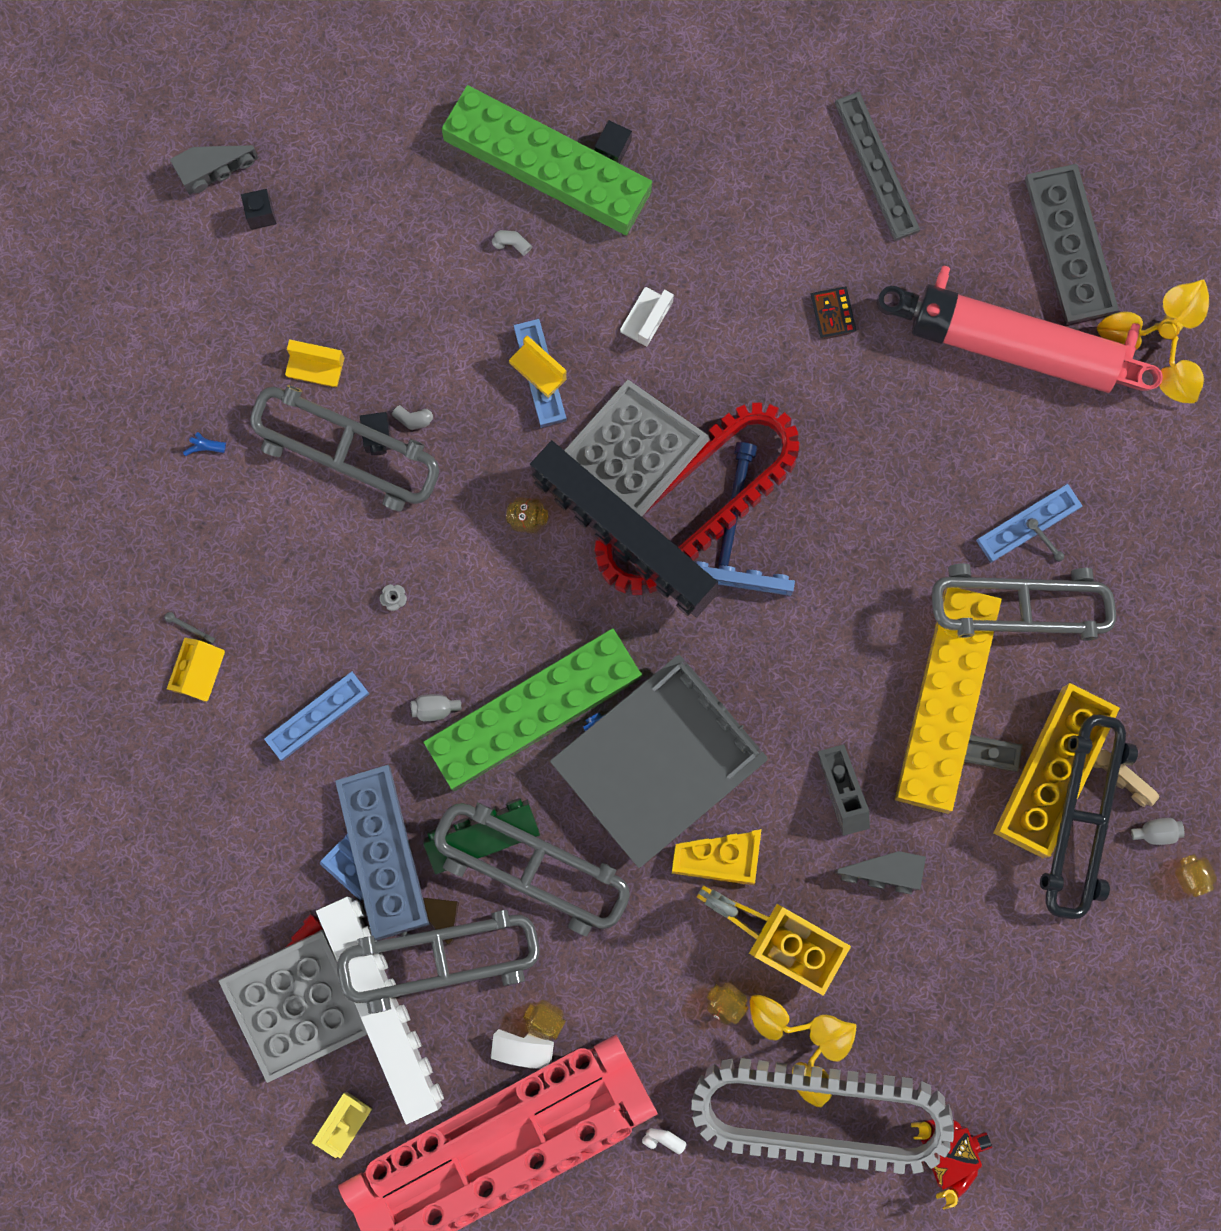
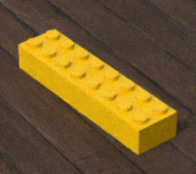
(947, 705)

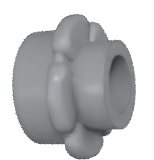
(399, 601)

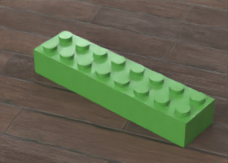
(547, 160)
(533, 710)

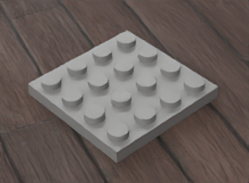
(636, 446)
(292, 1006)

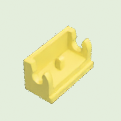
(342, 1125)

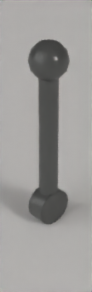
(1033, 524)
(170, 617)

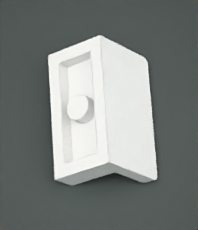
(647, 315)

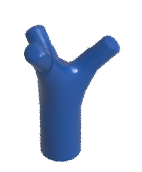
(204, 444)

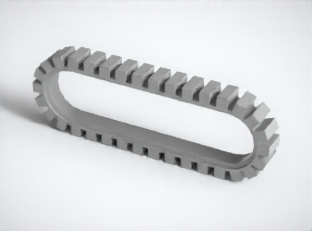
(934, 1104)

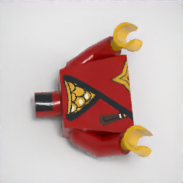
(960, 1165)

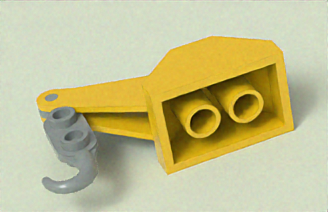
(787, 942)

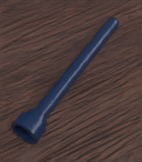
(744, 454)

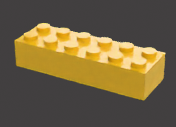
(1039, 796)

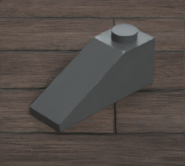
(844, 790)

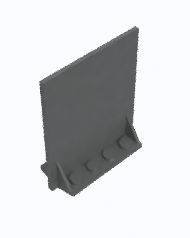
(659, 760)

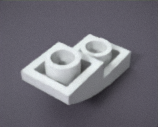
(520, 1051)

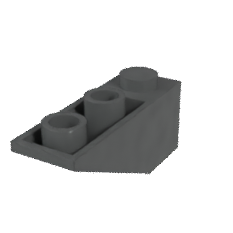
(205, 165)
(893, 869)

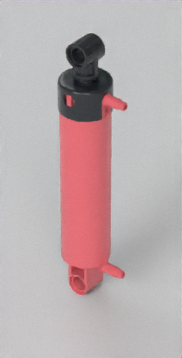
(1020, 338)

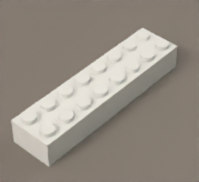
(387, 1030)

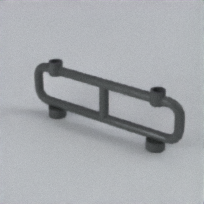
(275, 443)
(1081, 581)
(459, 861)
(378, 999)

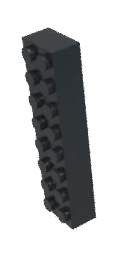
(624, 529)

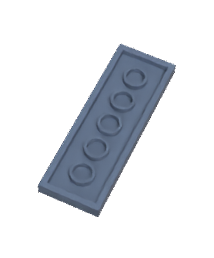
(381, 853)

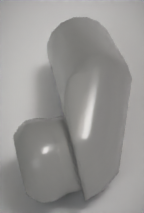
(511, 238)
(413, 420)

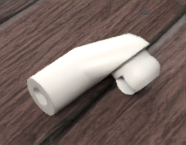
(666, 1138)

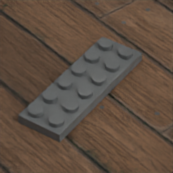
(1071, 244)

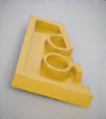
(722, 858)

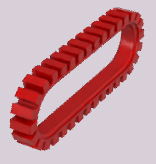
(763, 482)

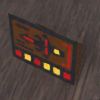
(833, 312)

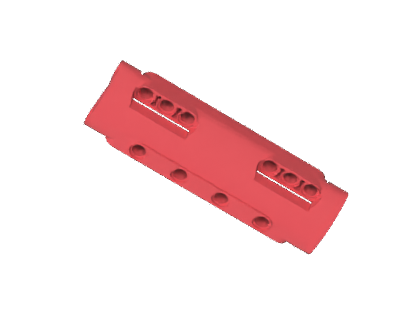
(501, 1143)

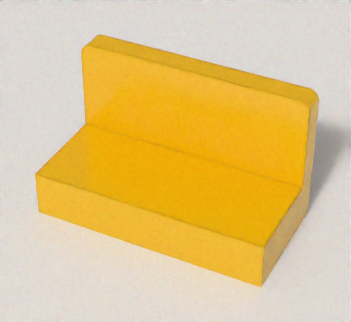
(314, 363)
(538, 367)
(196, 669)

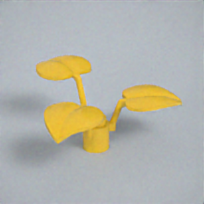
(1184, 307)
(827, 1032)

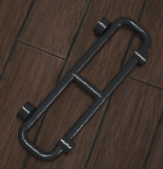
(1094, 888)

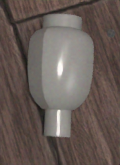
(433, 707)
(1159, 831)

